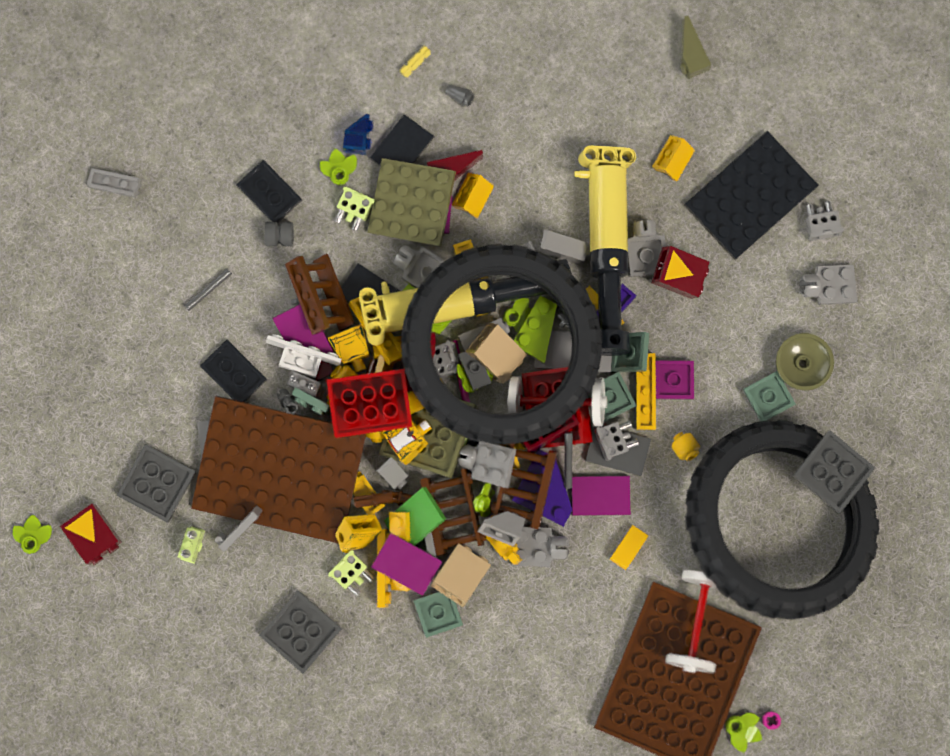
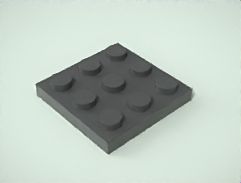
(833, 471)
(156, 483)
(300, 632)

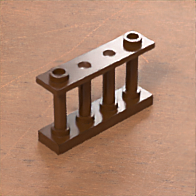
(308, 296)
(538, 498)
(442, 544)

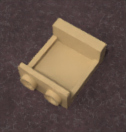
(496, 352)
(461, 574)

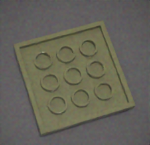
(411, 202)
(442, 449)

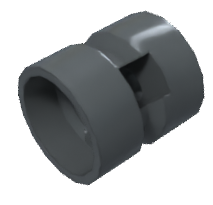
(278, 234)

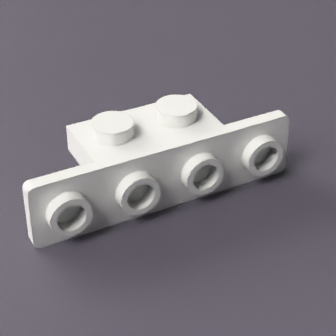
(300, 358)

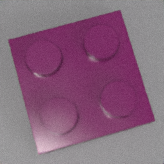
(675, 380)

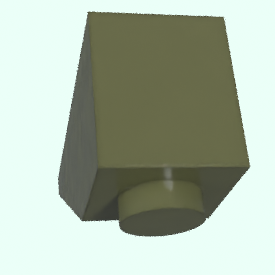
(693, 56)

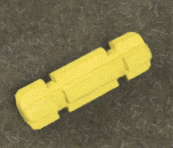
(415, 61)

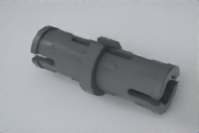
(287, 401)

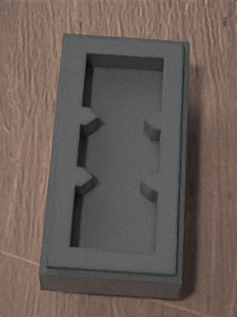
(474, 371)

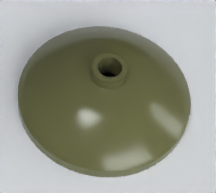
(817, 359)

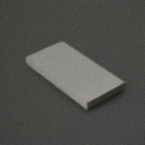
(560, 353)

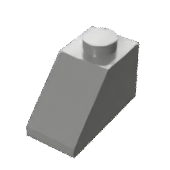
(393, 474)
(503, 527)

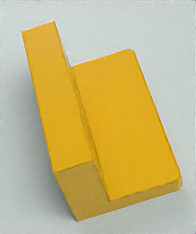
(674, 157)
(473, 194)

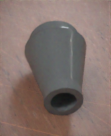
(460, 95)

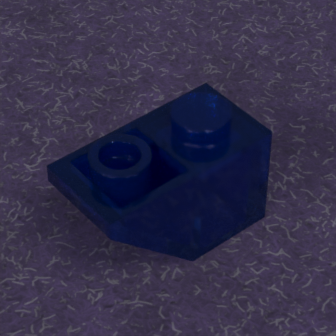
(357, 136)

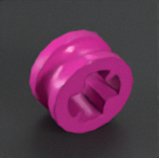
(770, 714)

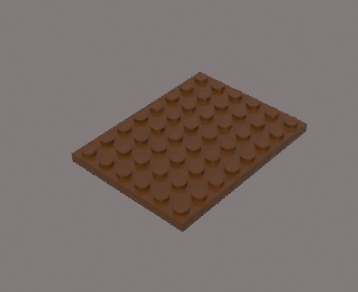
(280, 464)
(661, 703)

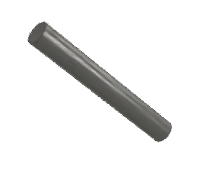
(208, 289)
(568, 459)

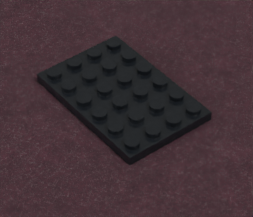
(751, 195)

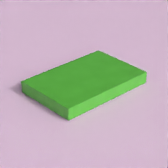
(424, 515)

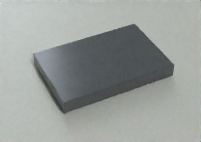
(629, 462)

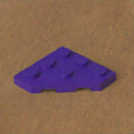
(557, 503)

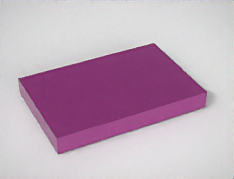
(294, 327)
(601, 495)
(406, 564)

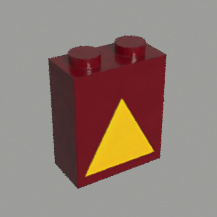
(680, 272)
(91, 535)

